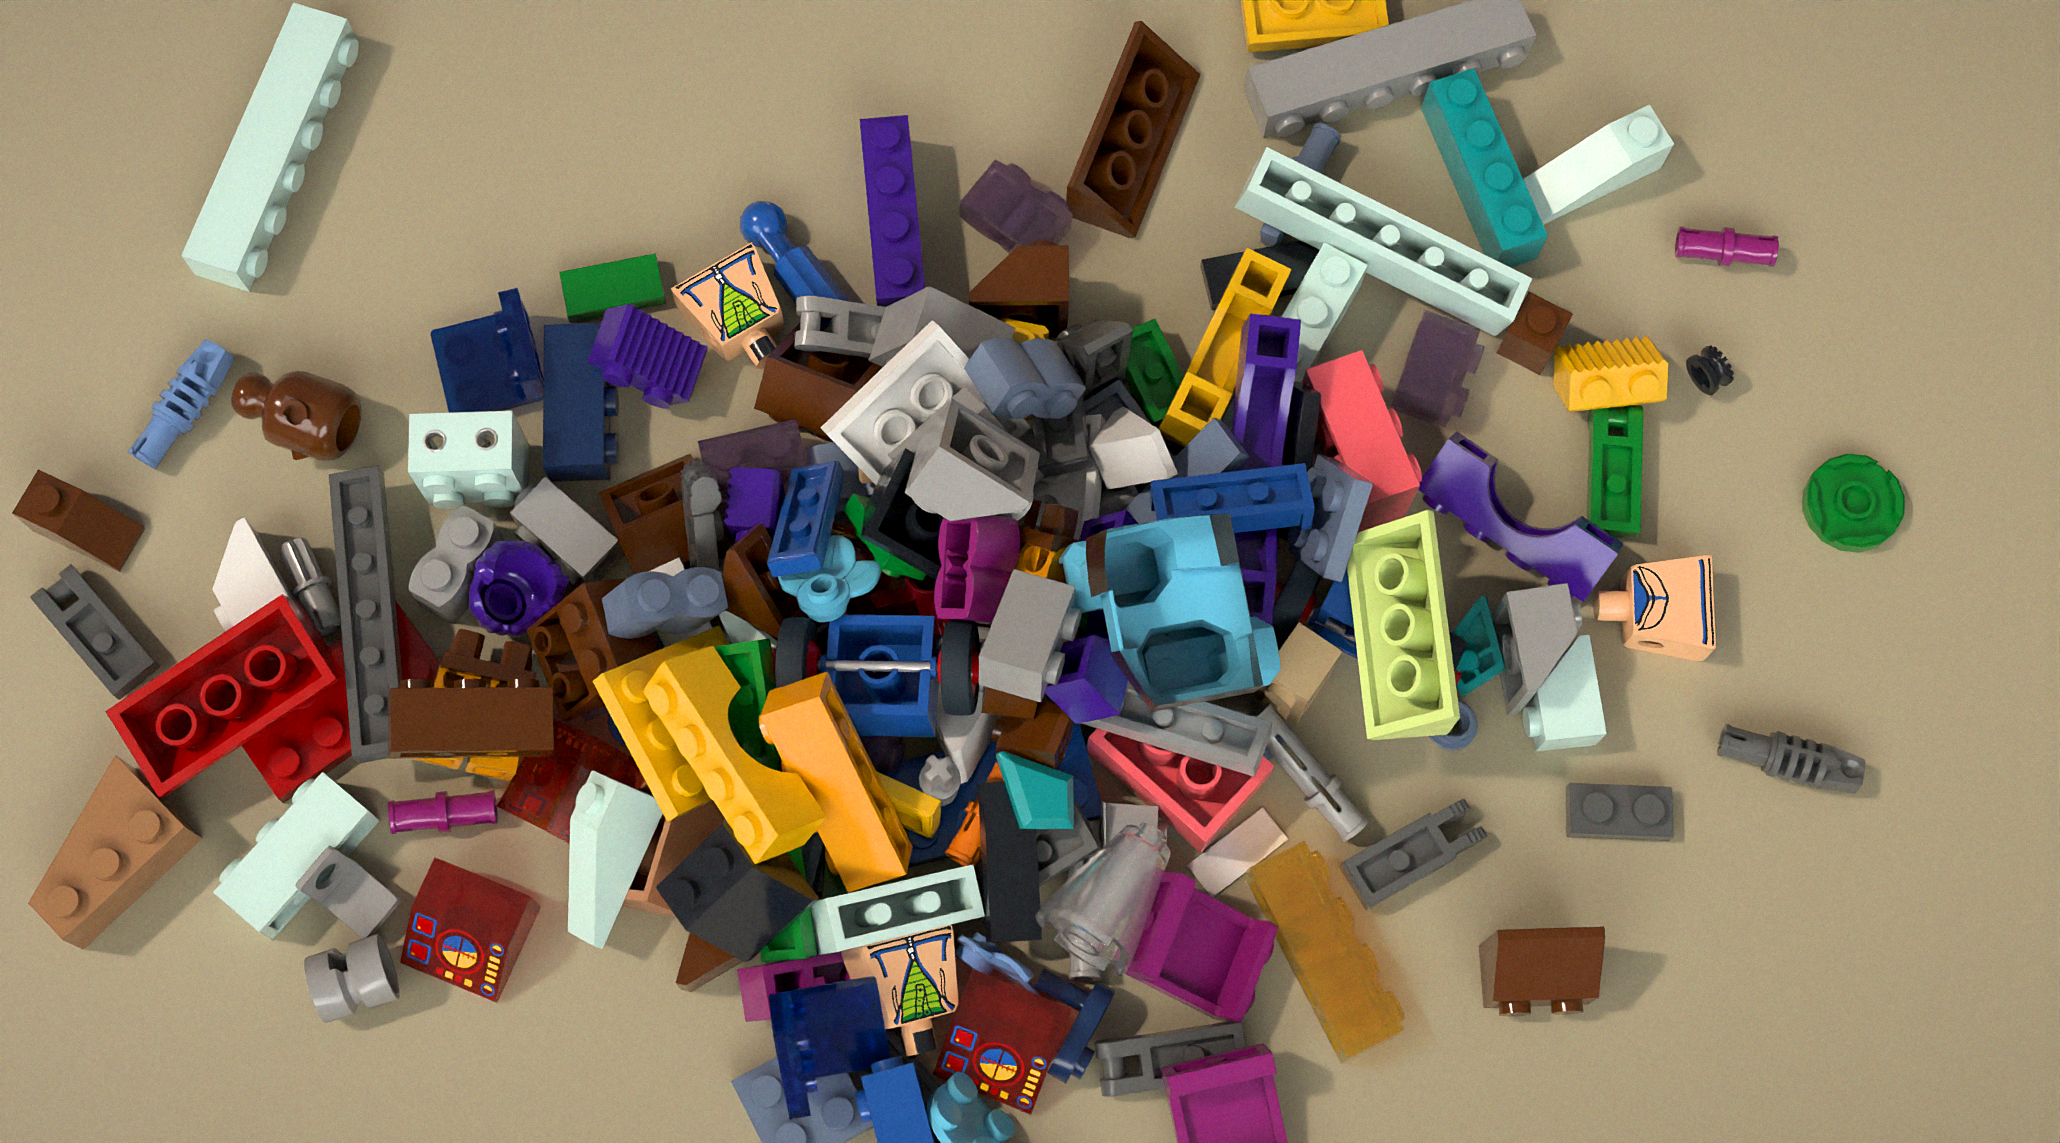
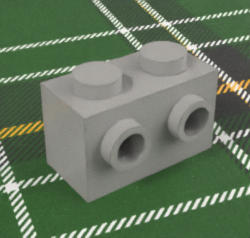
(1028, 636)

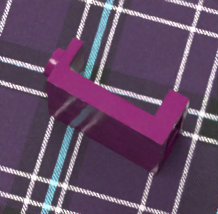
(1202, 950)
(1225, 1098)

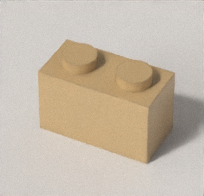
(1305, 668)

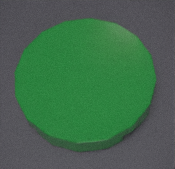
(1853, 503)

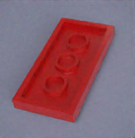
(318, 732)

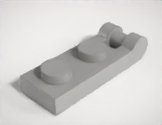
(852, 326)

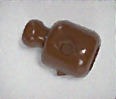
(301, 412)

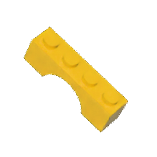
(1214, 366)
(763, 806)

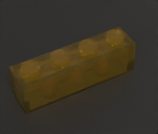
(1324, 952)

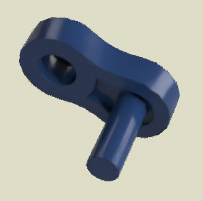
(1074, 1054)

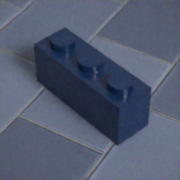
(576, 407)

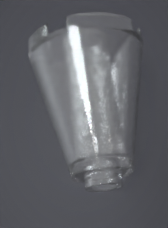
(1109, 899)

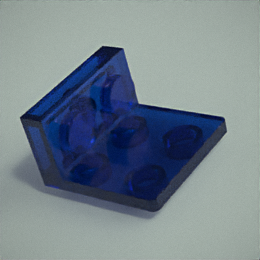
(490, 360)
(825, 1034)

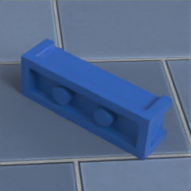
(1252, 497)

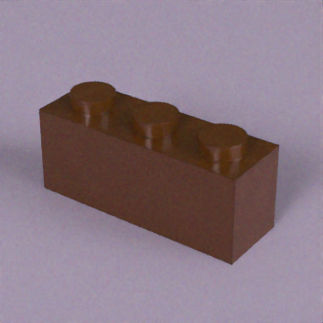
(470, 720)

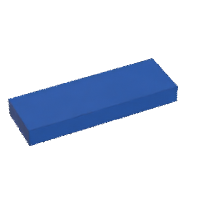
(806, 519)

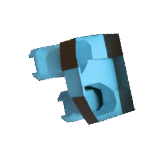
(1178, 580)

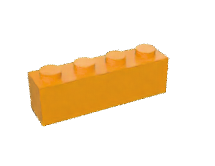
(822, 746)

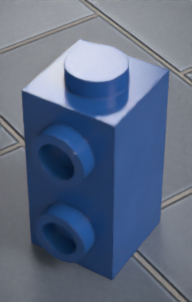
(895, 1103)

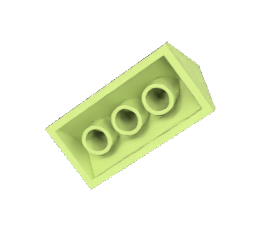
(1402, 630)

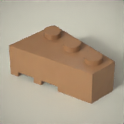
(110, 856)

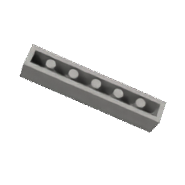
(1386, 64)

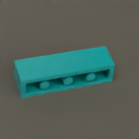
(1483, 169)

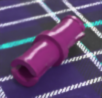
(1726, 246)
(442, 812)

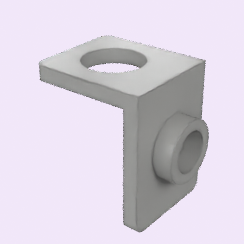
(349, 892)

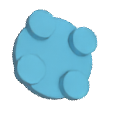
(963, 1117)

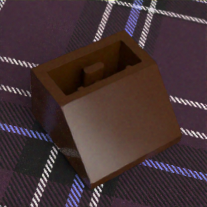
(577, 649)

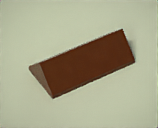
(1131, 134)

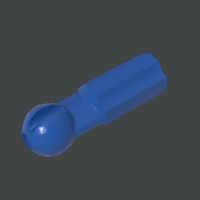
(795, 266)

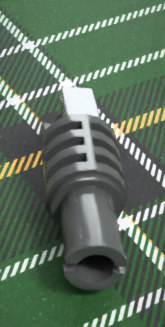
(1794, 759)

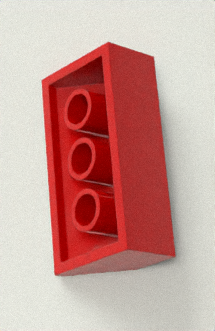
(224, 694)

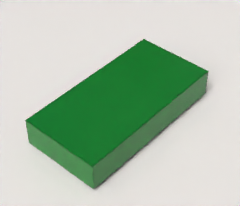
(612, 284)

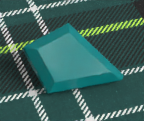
(1482, 653)
(1037, 793)

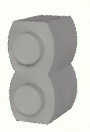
(445, 573)

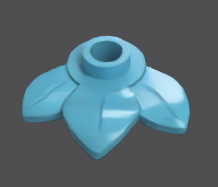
(826, 591)

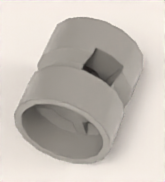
(351, 978)

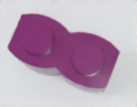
(975, 566)

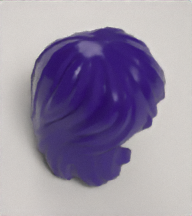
(514, 587)

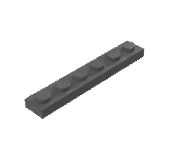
(366, 606)

